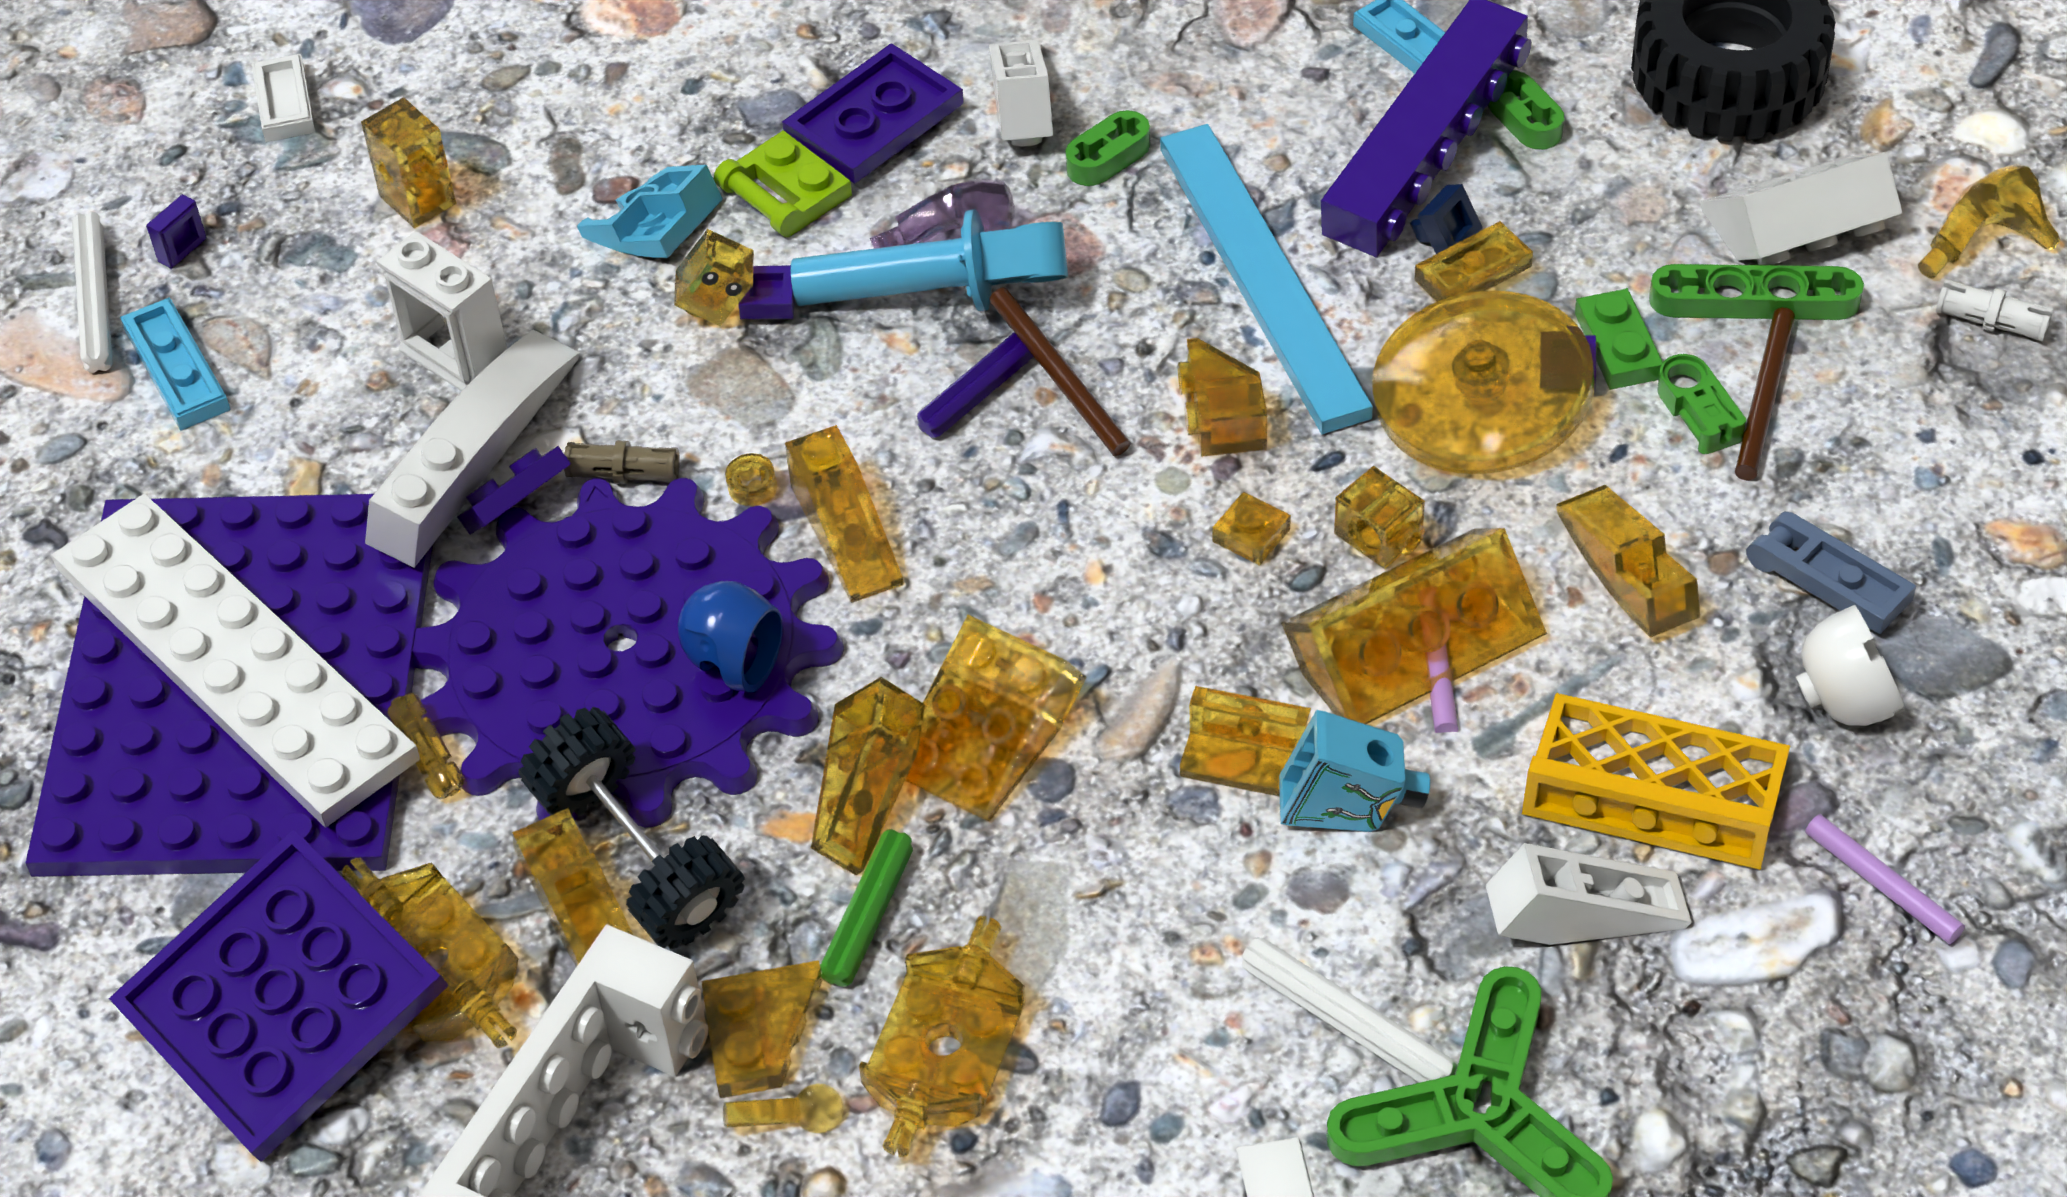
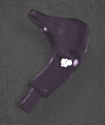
(947, 210)

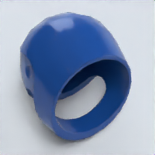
(718, 627)

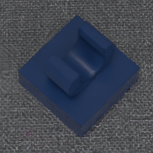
(1447, 219)

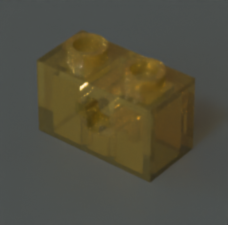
(408, 162)

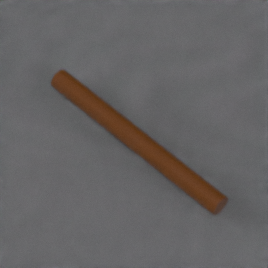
(1060, 371)
(1764, 394)

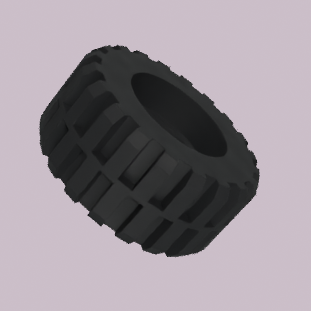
(1726, 88)

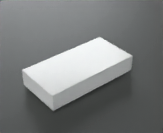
(283, 98)

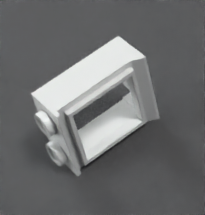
(431, 283)

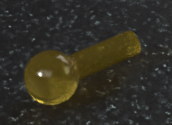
(815, 1109)

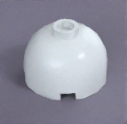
(1847, 672)

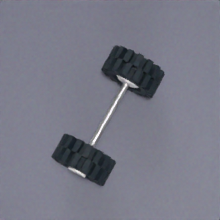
(580, 767)

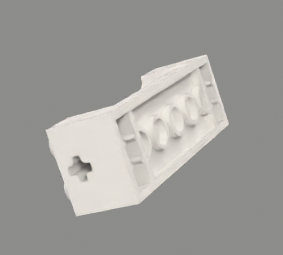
(617, 999)

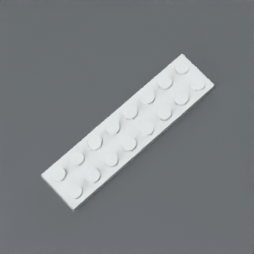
(236, 660)

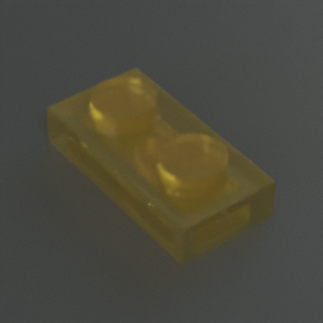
(1474, 263)

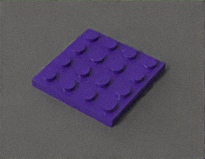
(278, 994)

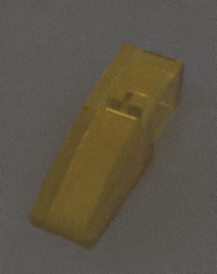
(1631, 560)
(568, 882)

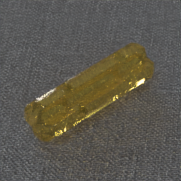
(444, 776)

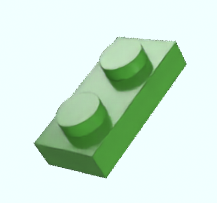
(1622, 340)

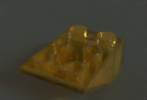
(990, 717)

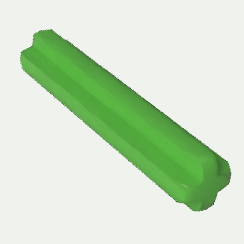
(866, 908)

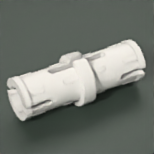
(1994, 310)

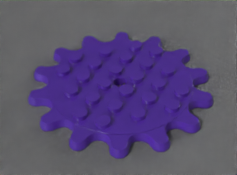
(546, 610)

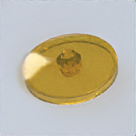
(1483, 382)

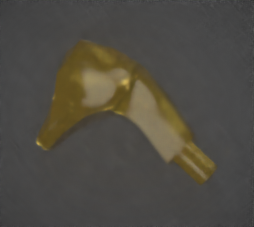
(2001, 198)

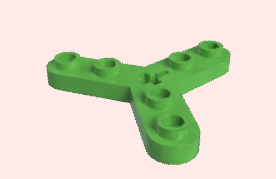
(1441, 1110)

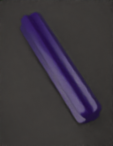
(973, 386)

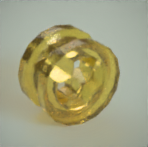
(745, 468)

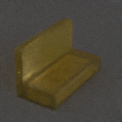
(1240, 739)

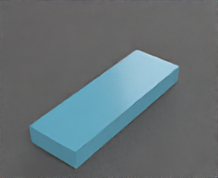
(1398, 30)
(175, 363)

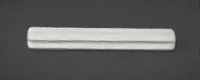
(92, 292)
(1346, 1012)

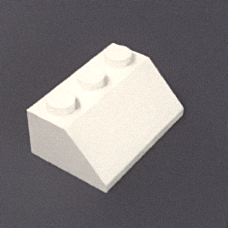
(1806, 208)

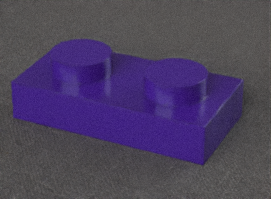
(529, 474)

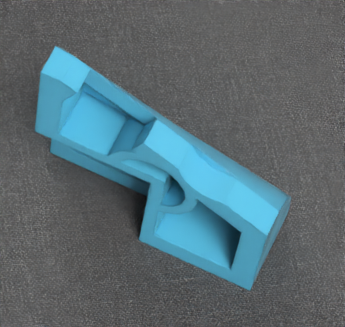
(658, 213)

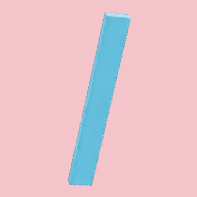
(1266, 280)

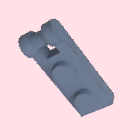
(1831, 570)

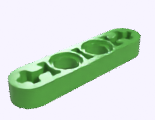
(1755, 284)

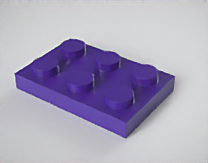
(873, 112)

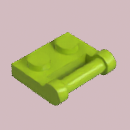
(792, 173)

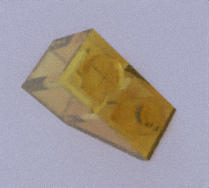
(1225, 402)

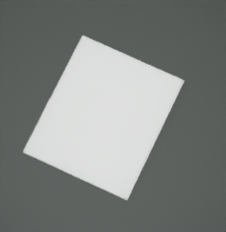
(1274, 1169)

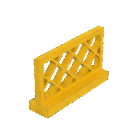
(1650, 807)

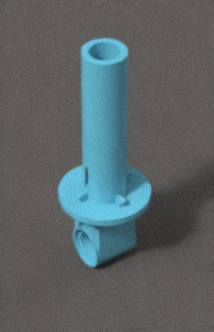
(975, 260)

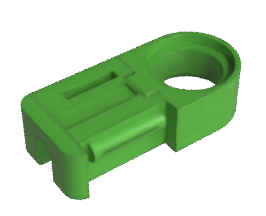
(1704, 407)

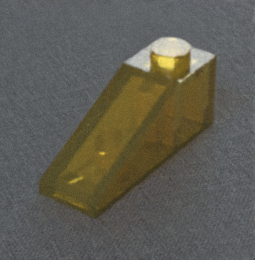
(842, 513)
(865, 766)

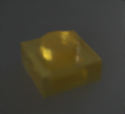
(1251, 528)

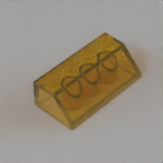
(1370, 644)

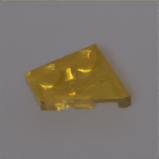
(756, 1024)

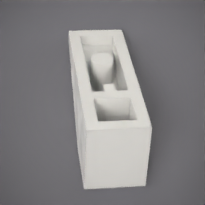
(1021, 92)
(1580, 897)

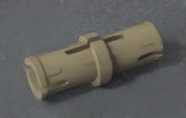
(622, 462)

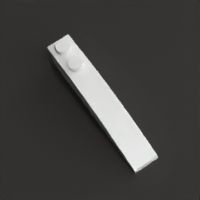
(464, 447)

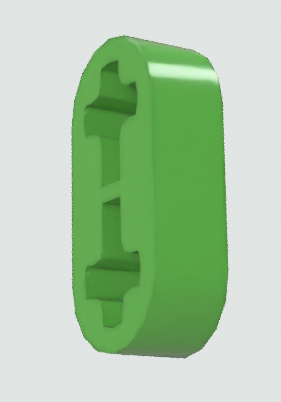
(1533, 105)
(1107, 148)

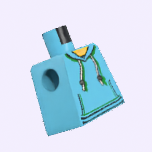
(1347, 776)

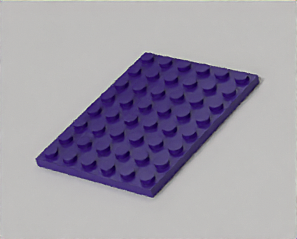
(150, 778)

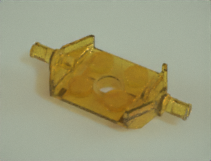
(436, 917)
(944, 995)

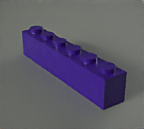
(1425, 127)

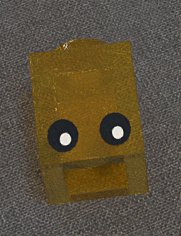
(713, 277)

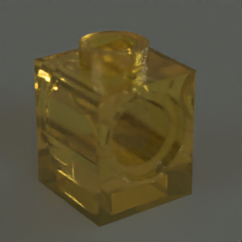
(1379, 517)

